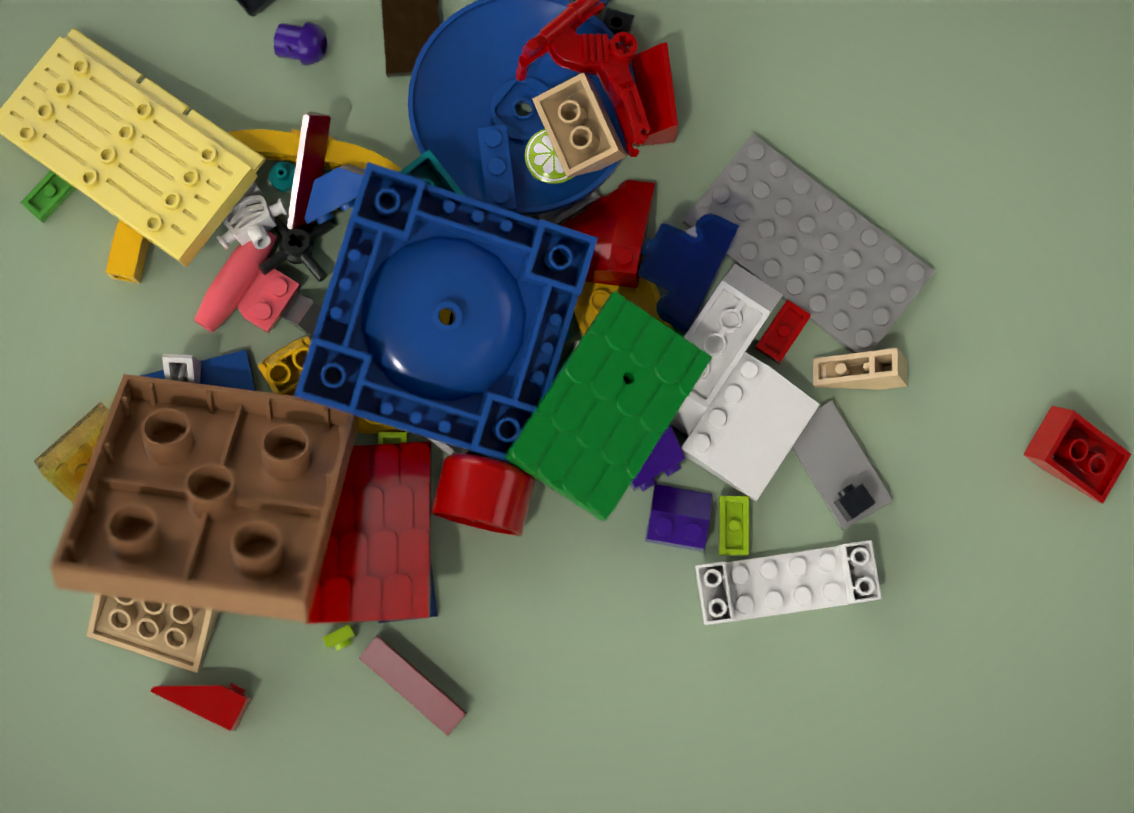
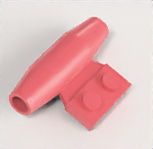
(244, 287)

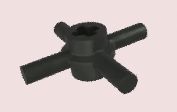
(295, 254)

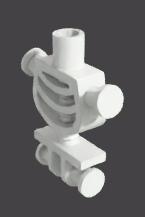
(251, 220)

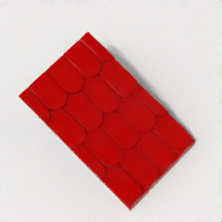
(379, 539)

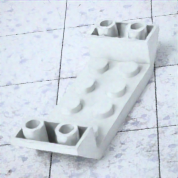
(725, 332)
(788, 583)

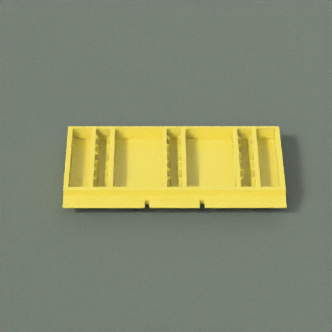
(129, 145)

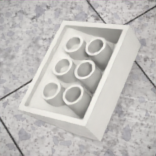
(750, 427)

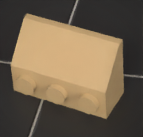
(579, 126)

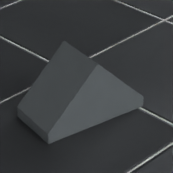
(302, 313)

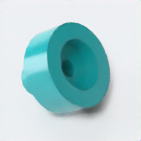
(282, 176)

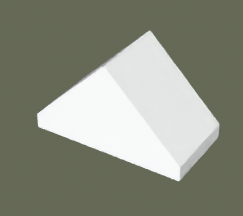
(181, 368)

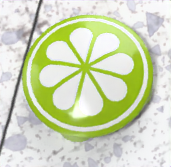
(543, 160)

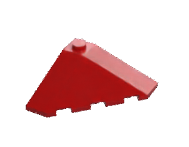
(621, 229)

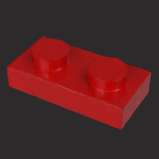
(783, 331)

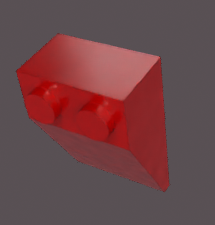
(1077, 453)

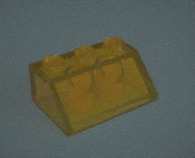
(69, 457)

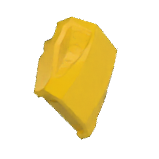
(285, 366)

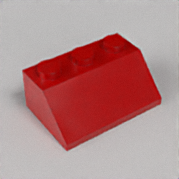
(656, 93)

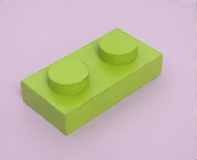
(733, 525)

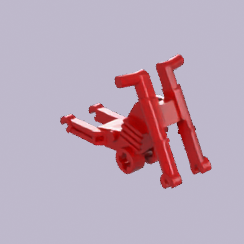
(596, 57)

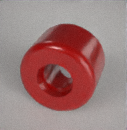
(483, 494)

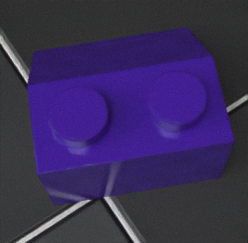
(663, 459)
(679, 518)

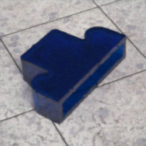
(686, 265)

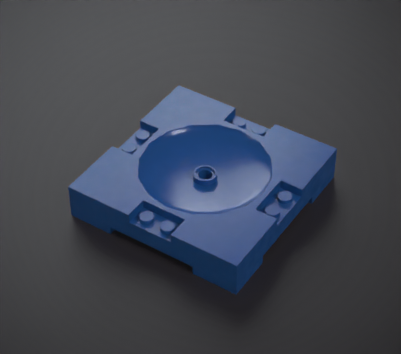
(429, 251)

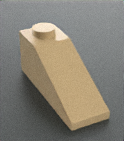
(862, 370)

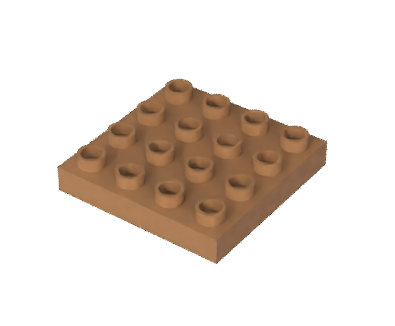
(208, 499)

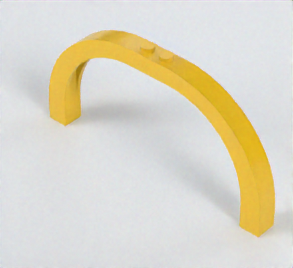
(130, 248)

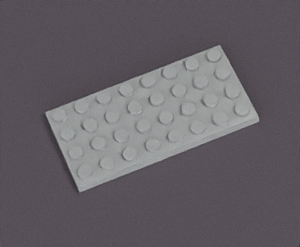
(812, 247)

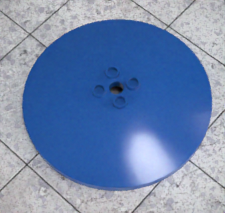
(470, 82)

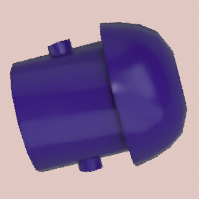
(300, 42)

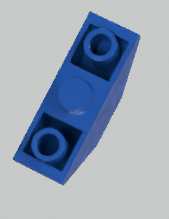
(333, 191)

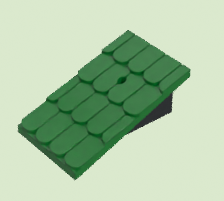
(608, 406)

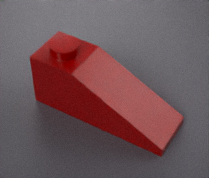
(215, 703)

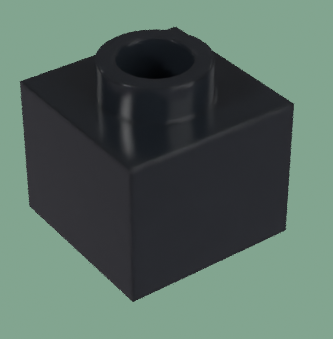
(619, 18)
(853, 501)

